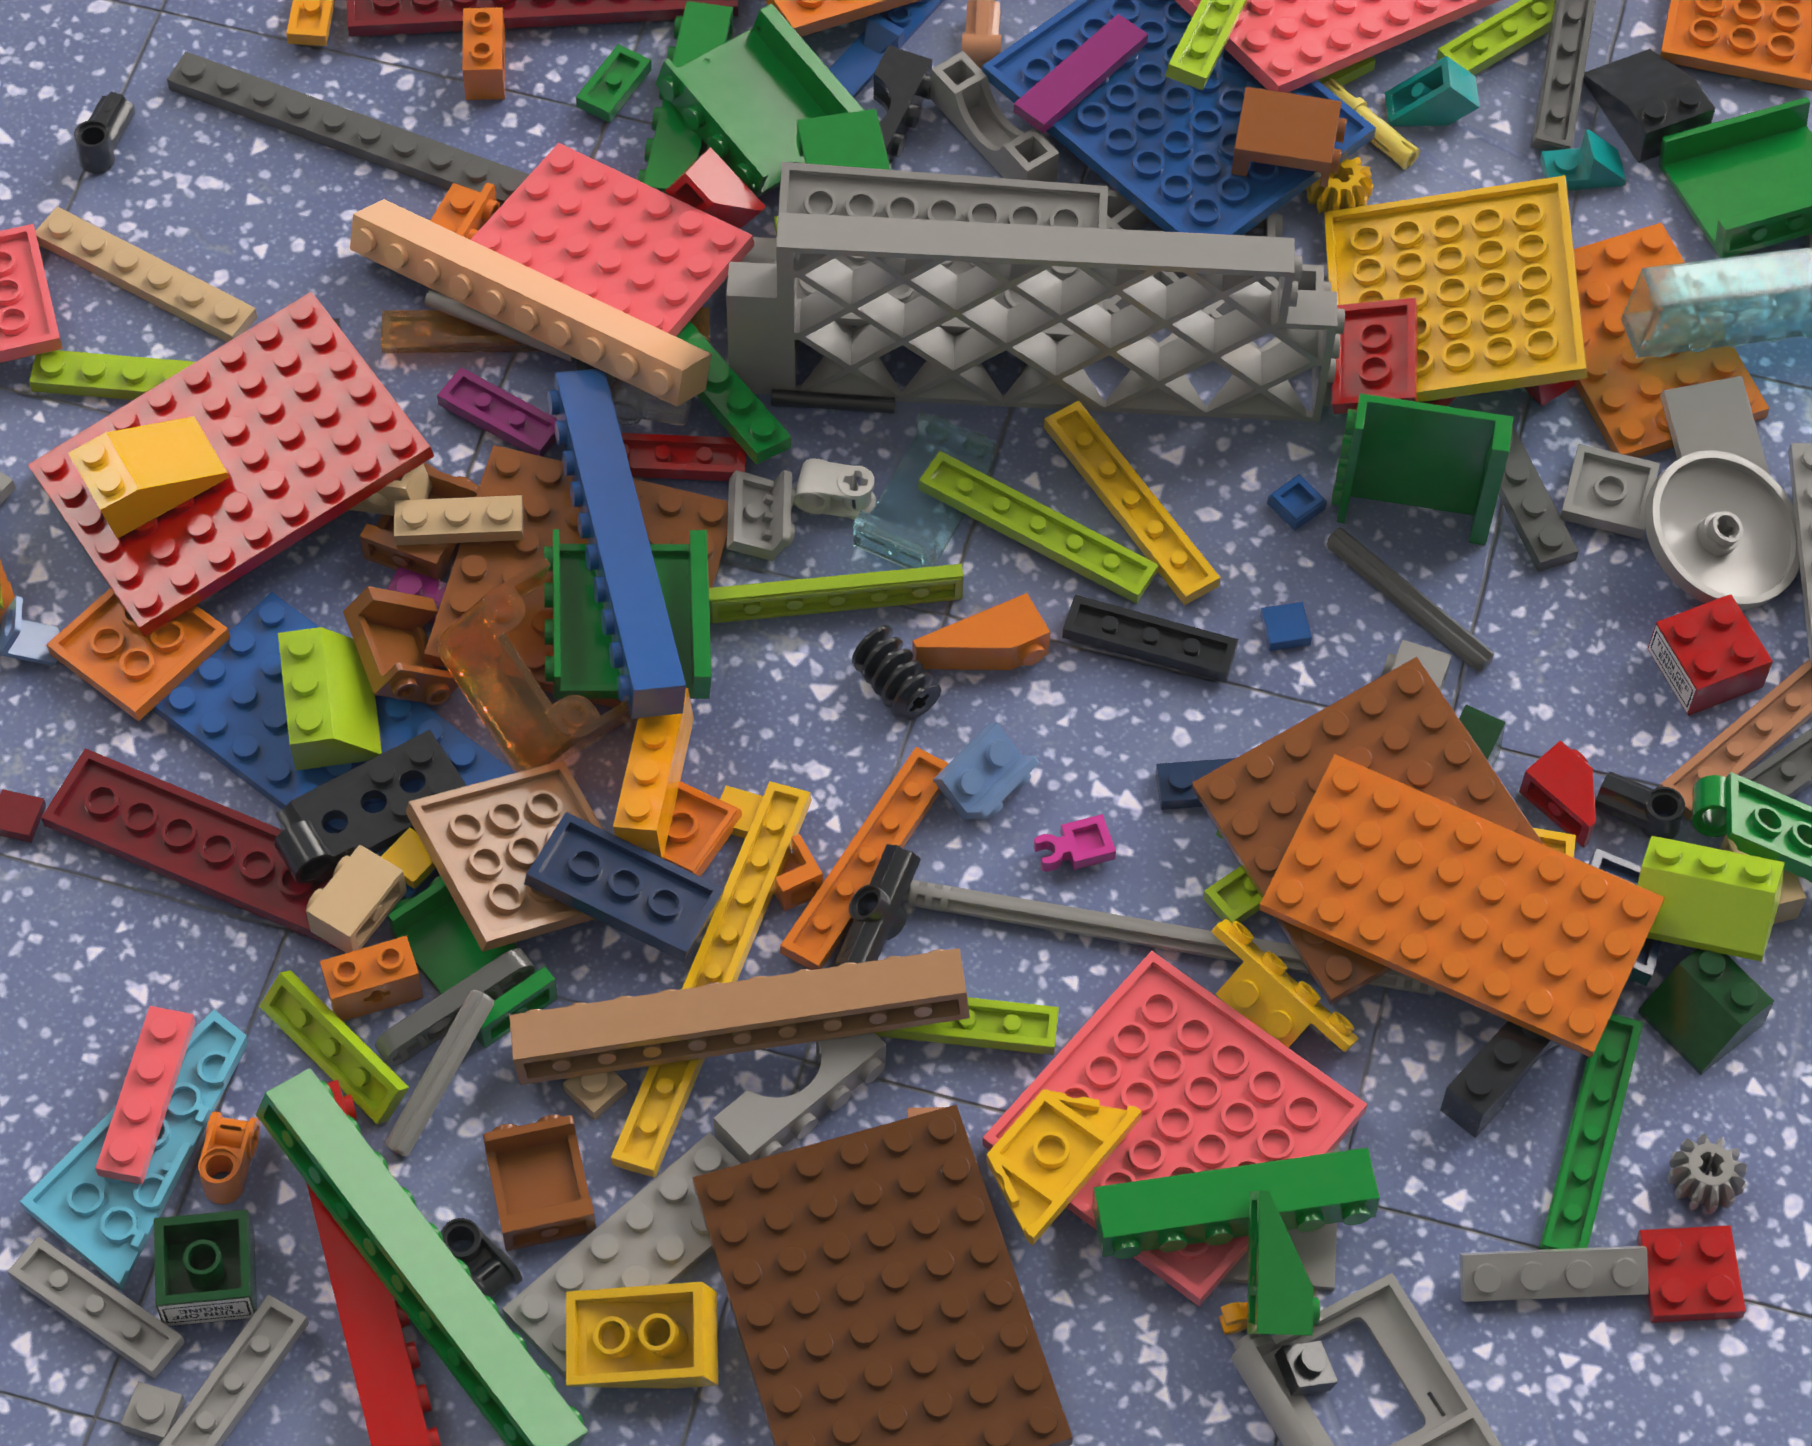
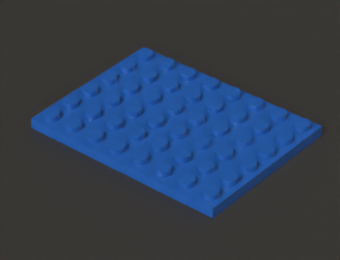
(1155, 136)

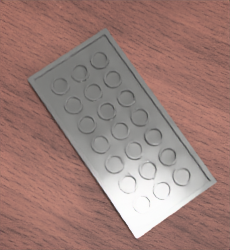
(945, 198)

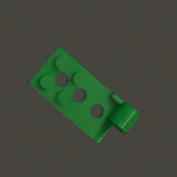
(1738, 810)

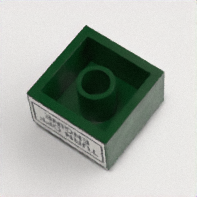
(205, 1267)

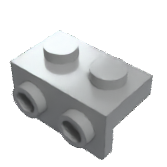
(760, 514)

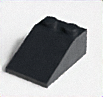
(1648, 100)

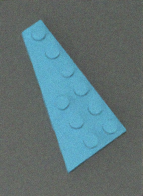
(113, 1218)

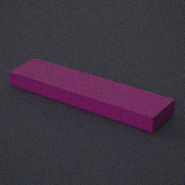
(1080, 73)

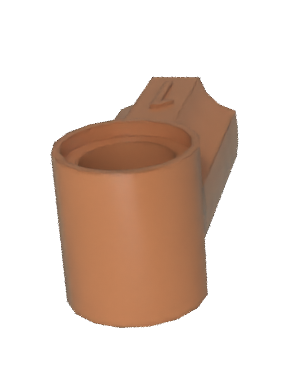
(982, 34)

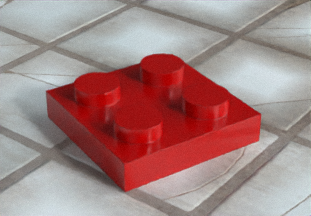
(1692, 1274)

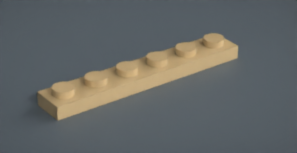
(145, 275)

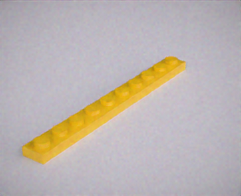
(718, 960)

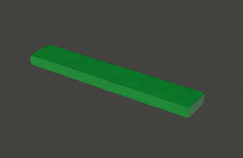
(1591, 1137)

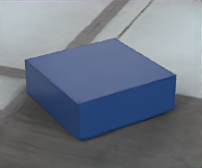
(1296, 502)
(1285, 626)

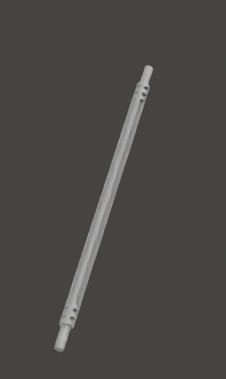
(1112, 927)

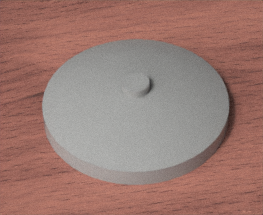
(1722, 529)

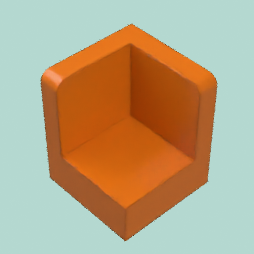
(799, 877)

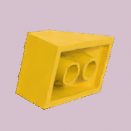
(147, 470)
(642, 1337)

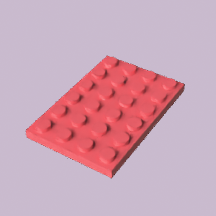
(615, 239)

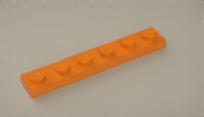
(890, 822)

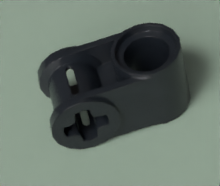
(487, 1264)

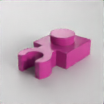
(1081, 841)

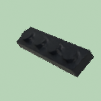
(1150, 638)

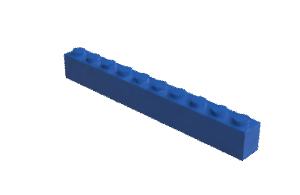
(617, 545)

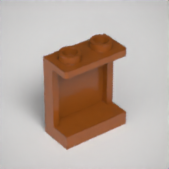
(1289, 132)
(426, 559)
(393, 643)
(539, 1182)

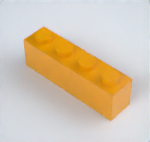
(653, 779)

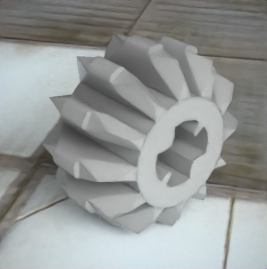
(1709, 1158)

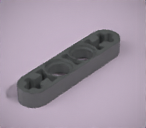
(435, 1018)

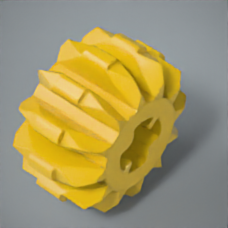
(1345, 190)

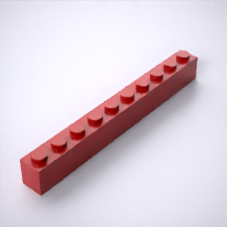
(374, 1334)

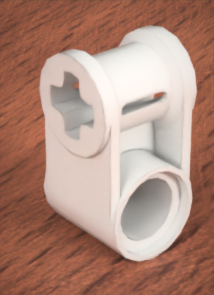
(831, 488)

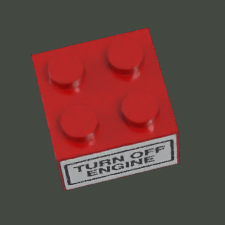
(1709, 654)

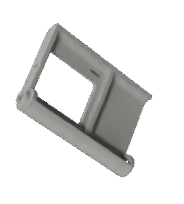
(1408, 1347)

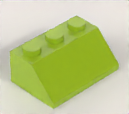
(327, 700)
(1712, 897)

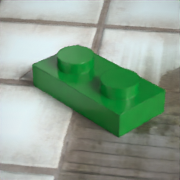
(613, 83)

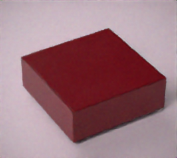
(20, 815)

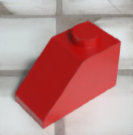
(1563, 790)

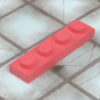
(145, 1095)

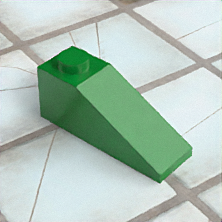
(1277, 1281)

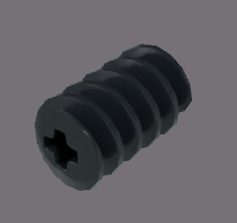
(895, 674)

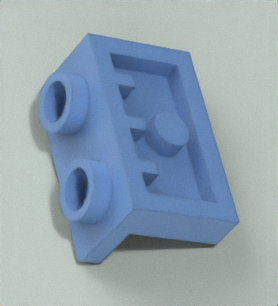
(985, 774)

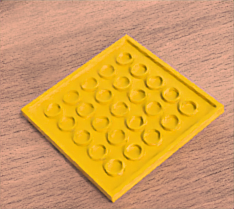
(1486, 278)

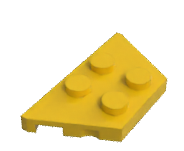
(1054, 1154)

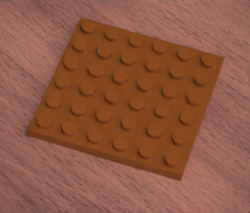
(547, 506)
(1389, 726)

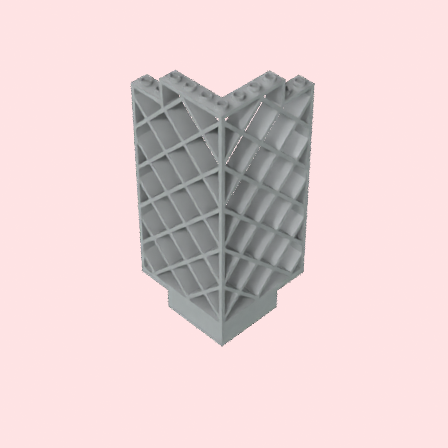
(1231, 297)

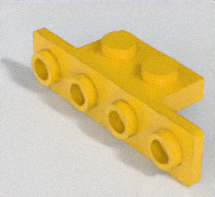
(1272, 997)

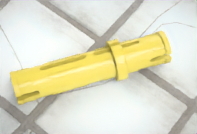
(1385, 137)

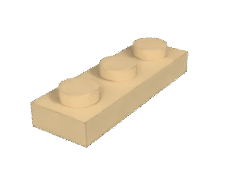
(458, 520)

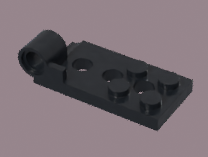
(314, 853)

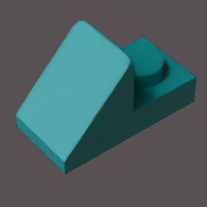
(1588, 167)

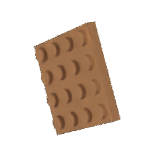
(487, 842)

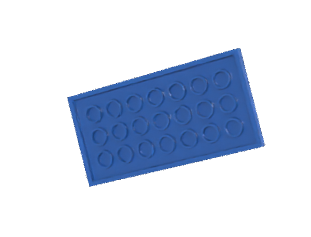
(239, 717)

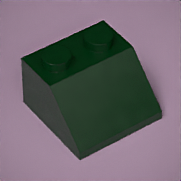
(1706, 1008)

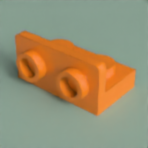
(466, 209)

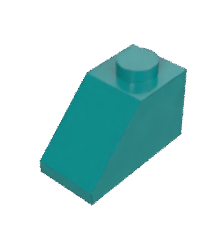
(1433, 96)

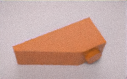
(989, 640)

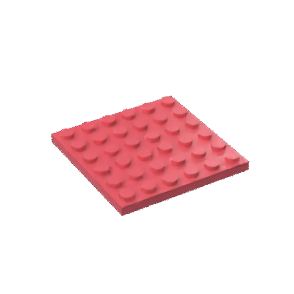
(1208, 1096)

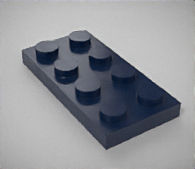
(624, 886)

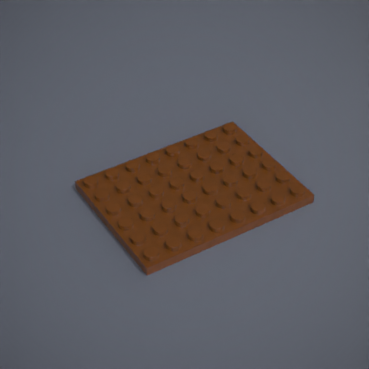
(880, 1293)

